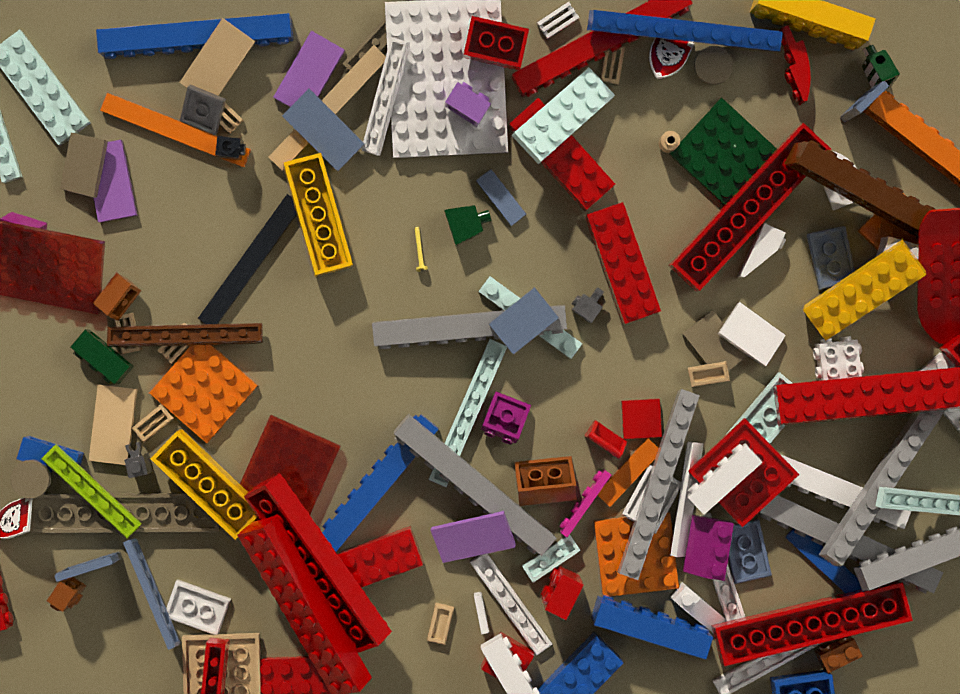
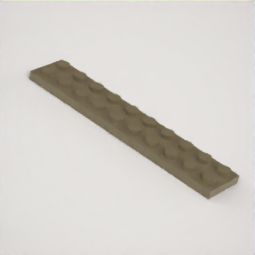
(154, 510)

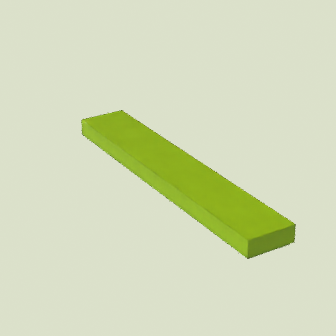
(91, 491)

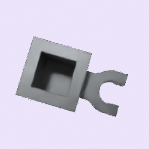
(586, 306)
(138, 463)

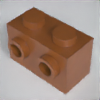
(117, 296)
(66, 594)
(838, 653)

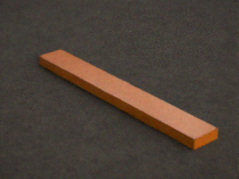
(165, 126)

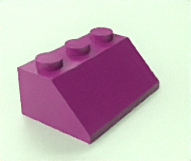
(708, 547)

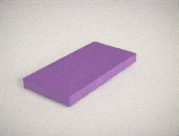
(310, 69)
(115, 191)
(473, 537)

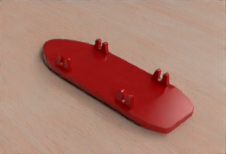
(940, 288)

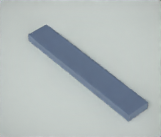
(152, 593)

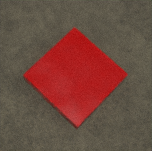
(641, 418)

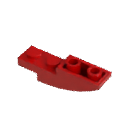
(799, 72)

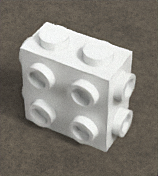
(838, 359)

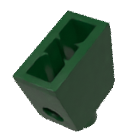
(466, 222)

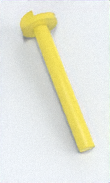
(419, 250)

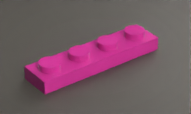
(589, 495)

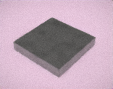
(202, 109)

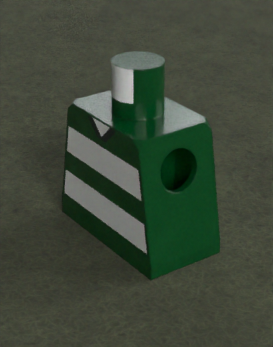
(879, 67)

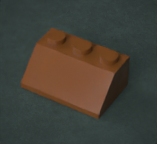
(545, 481)

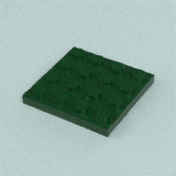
(723, 151)

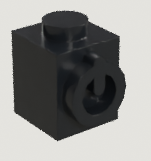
(230, 148)

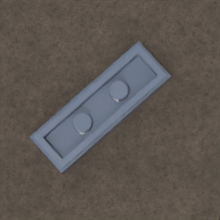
(501, 197)

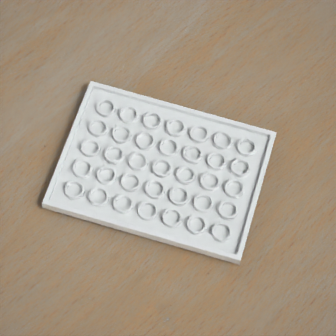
(432, 70)

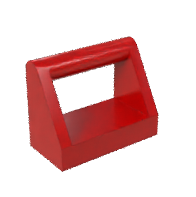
(606, 439)

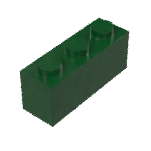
(101, 357)

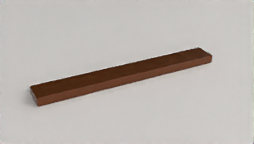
(185, 335)

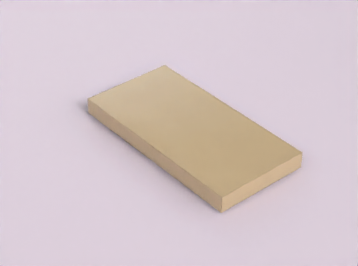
(218, 59)
(112, 424)

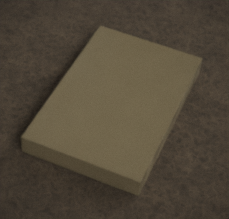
(84, 165)
(709, 345)

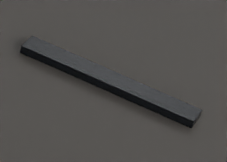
(249, 262)

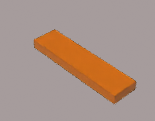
(628, 472)

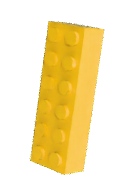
(818, 19)
(317, 214)
(864, 290)
(205, 482)

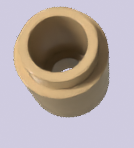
(667, 147)

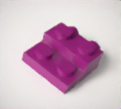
(505, 418)

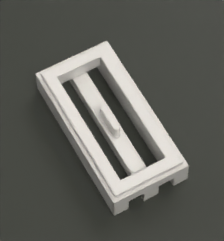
(571, 12)
(481, 613)

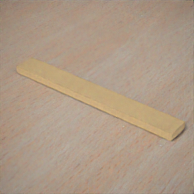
(335, 100)

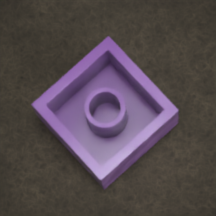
(467, 103)

